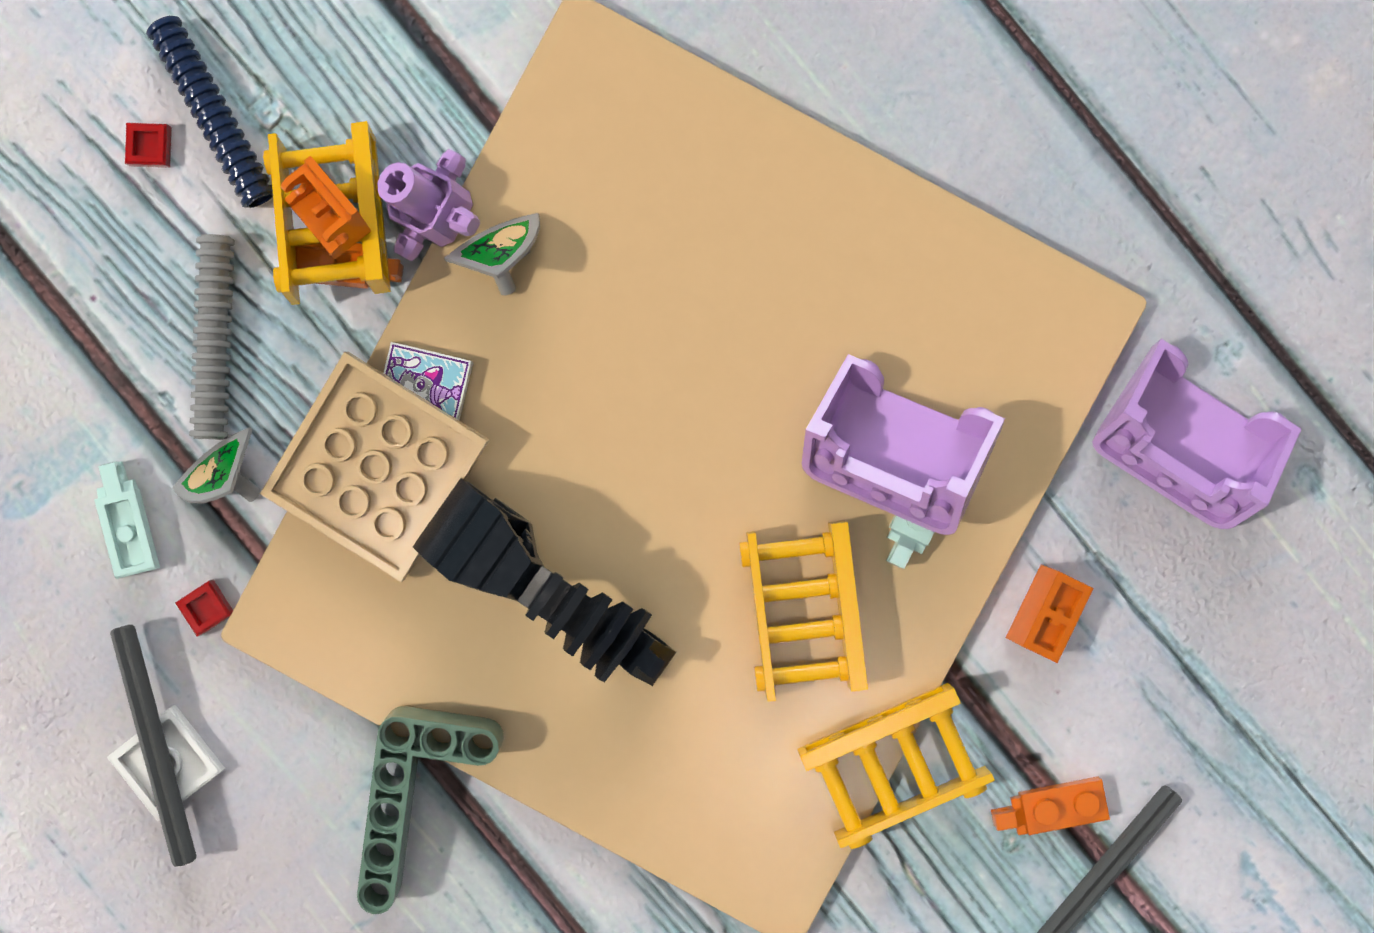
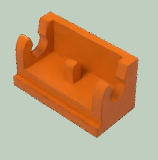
(324, 208)
(1049, 613)

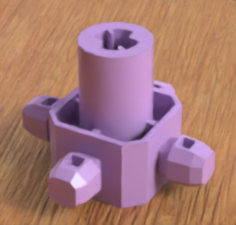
(427, 203)

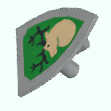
(498, 250)
(218, 472)

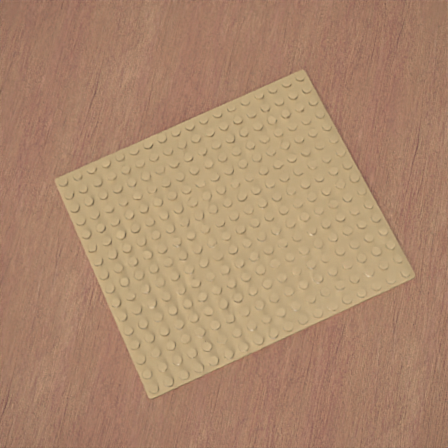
(654, 408)

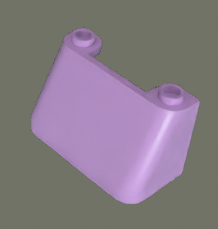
(1193, 443)
(897, 449)

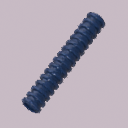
(209, 108)

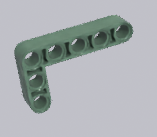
(400, 790)

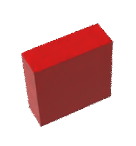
(148, 145)
(204, 608)

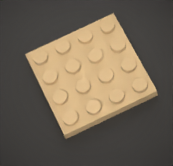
(372, 465)

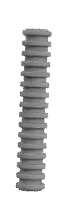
(212, 336)

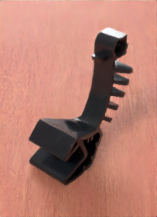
(495, 552)

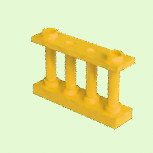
(361, 189)
(836, 585)
(898, 723)

